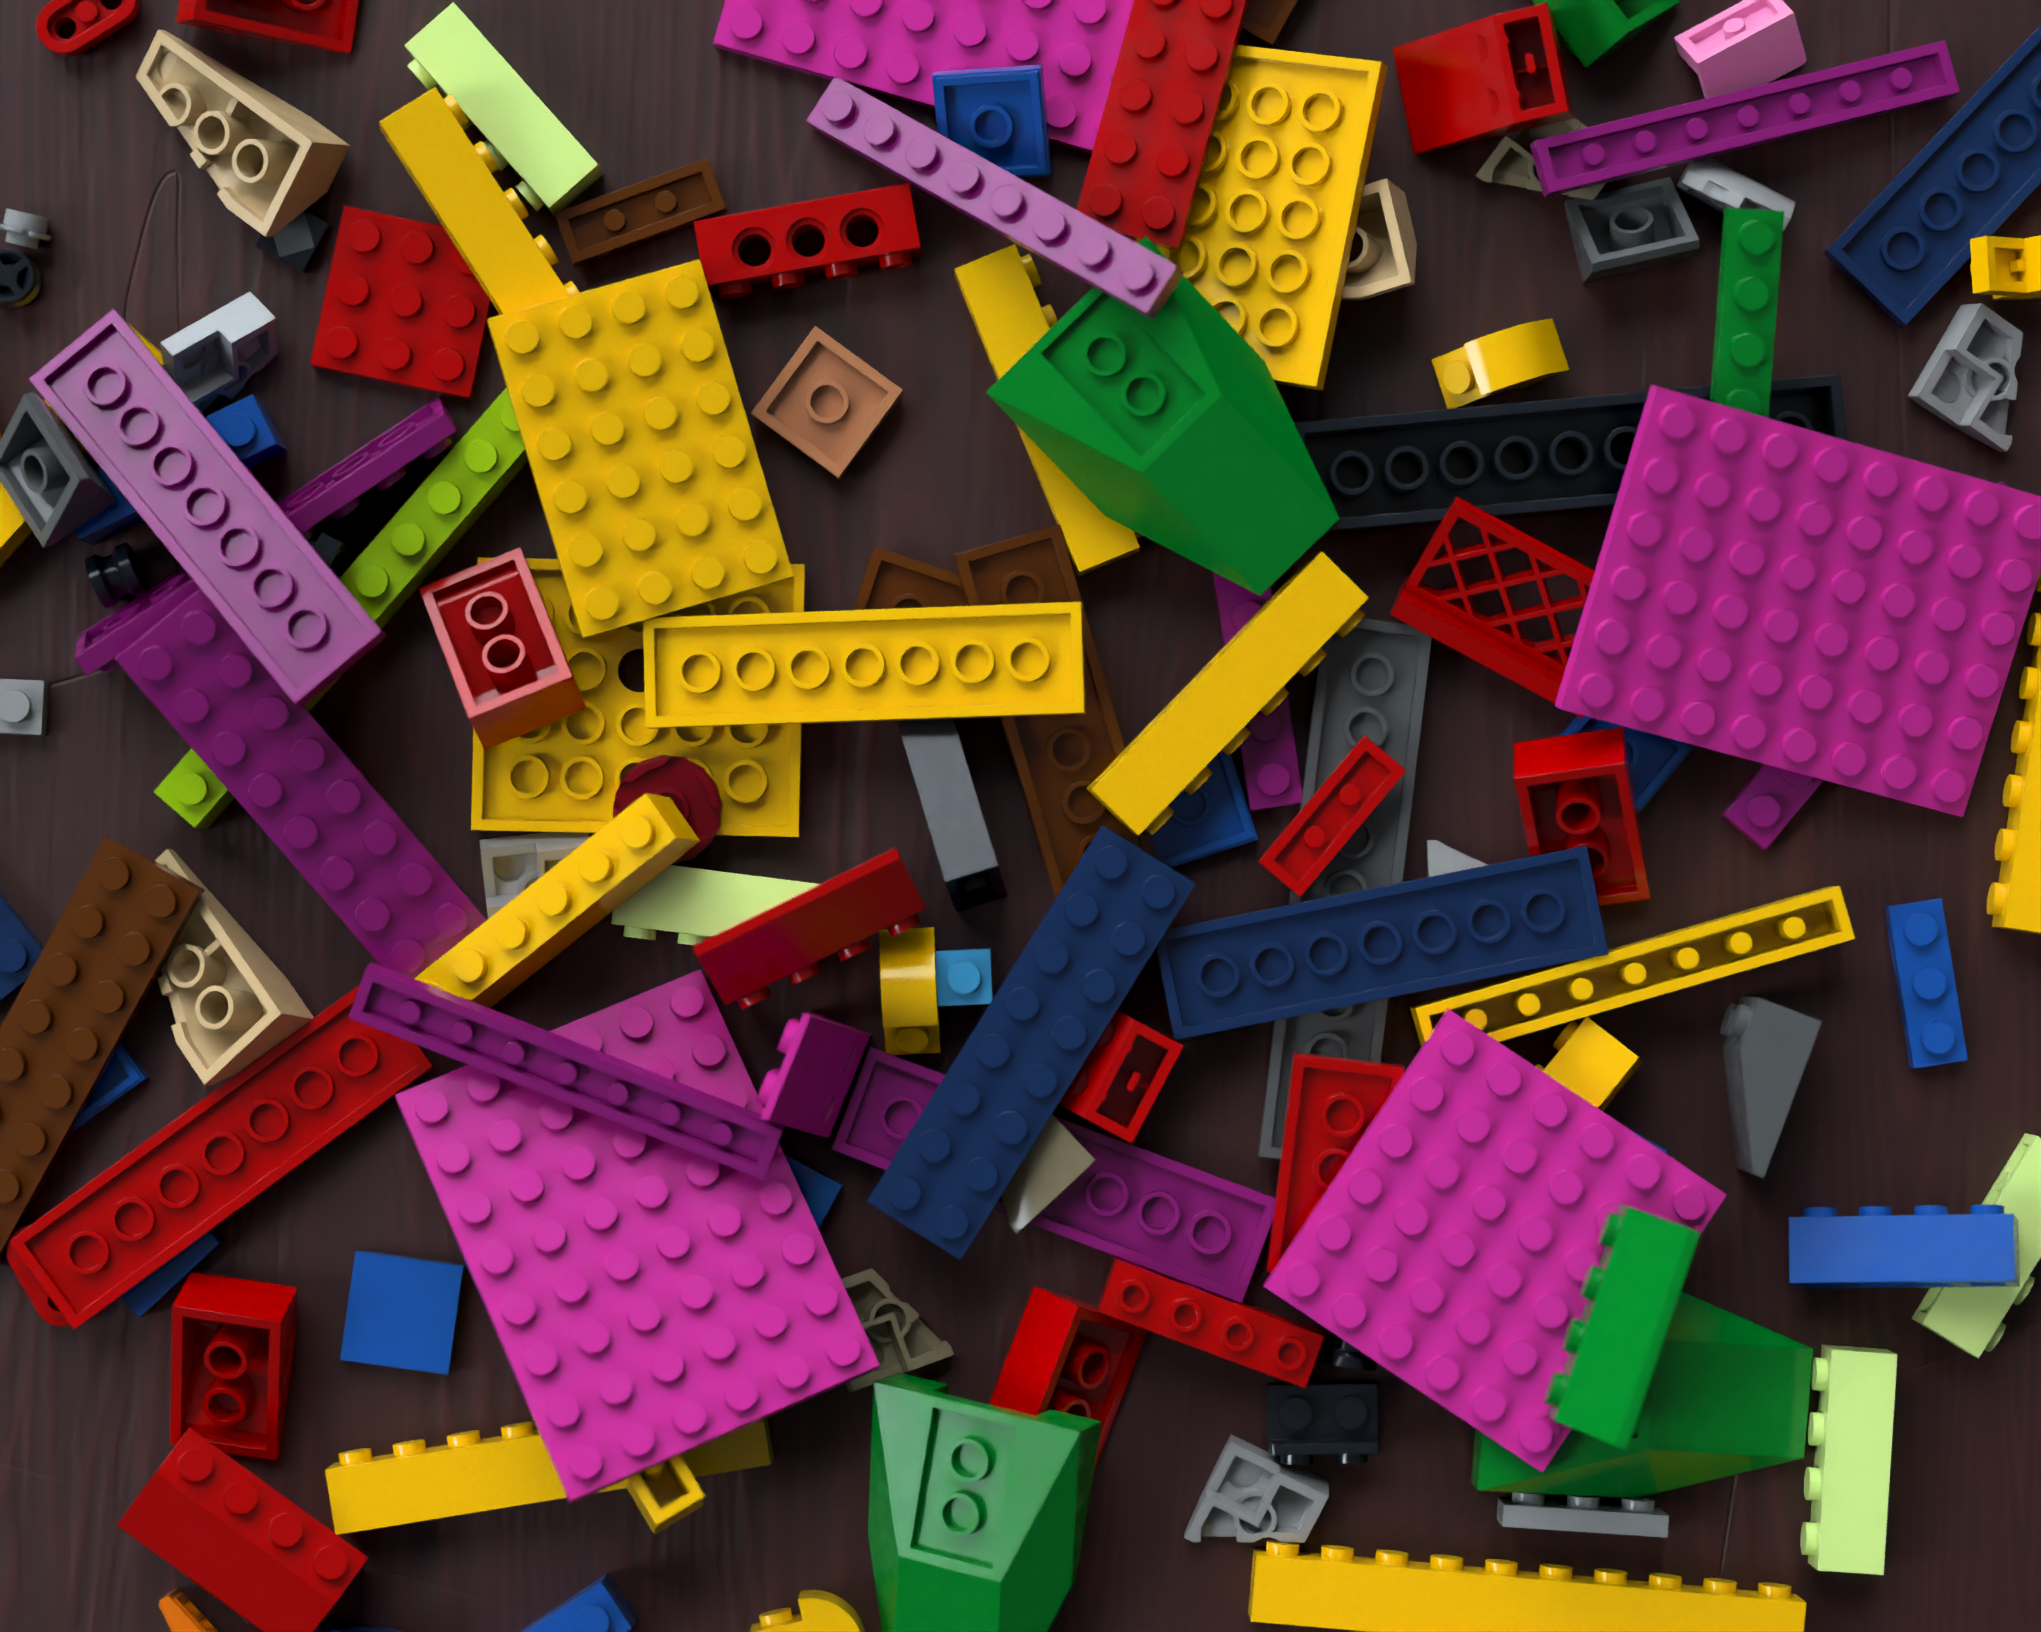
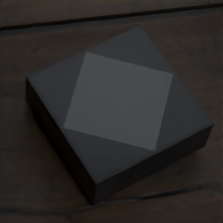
(297, 241)

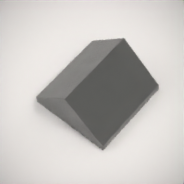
(1630, 230)
(49, 472)

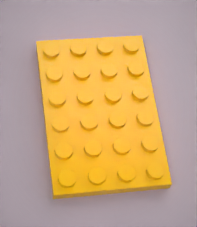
(1283, 202)
(640, 448)

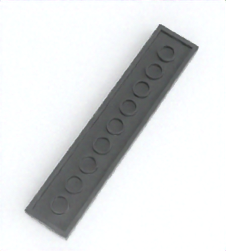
(1376, 689)

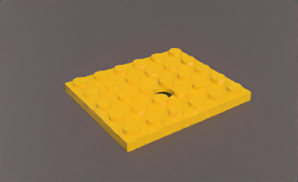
(572, 768)

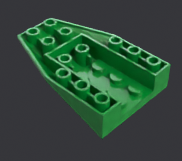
(1173, 432)
(1715, 1407)
(974, 1509)

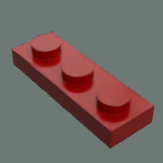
(1331, 816)

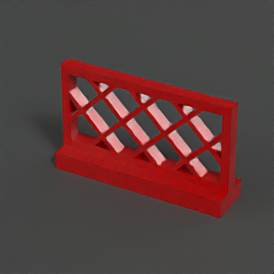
(1484, 636)

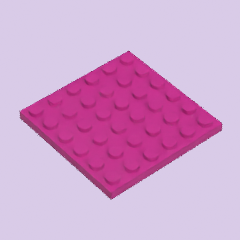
(1470, 1231)

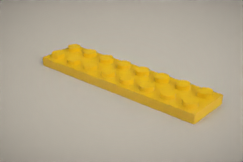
(864, 665)

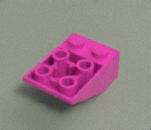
(814, 1074)

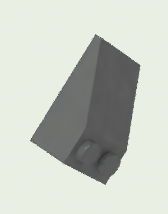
(1763, 1067)

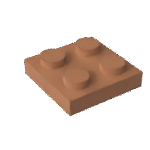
(827, 402)

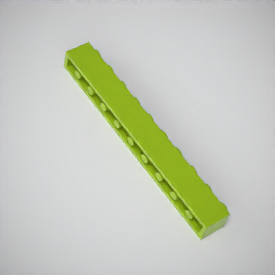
(393, 565)

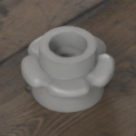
(24, 228)

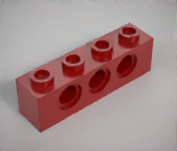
(724, 237)
(1210, 1322)

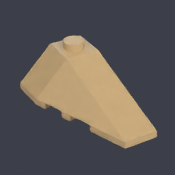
(250, 142)
(1382, 244)
(224, 990)

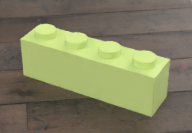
(503, 109)
(700, 902)
(1974, 1315)
(1850, 1460)

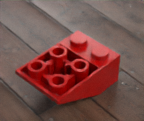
(1484, 79)
(1122, 1076)

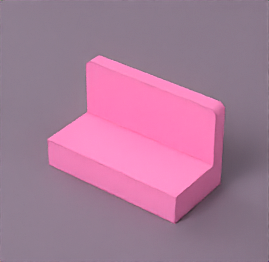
(1743, 46)

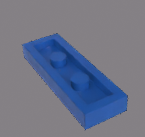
(1925, 983)

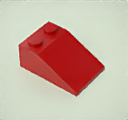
(302, 23)
(502, 648)
(1583, 794)
(232, 1362)

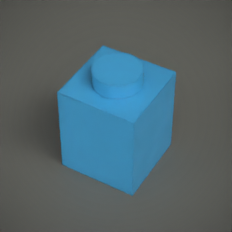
(964, 977)

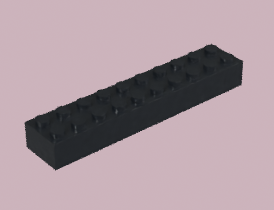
(1510, 455)

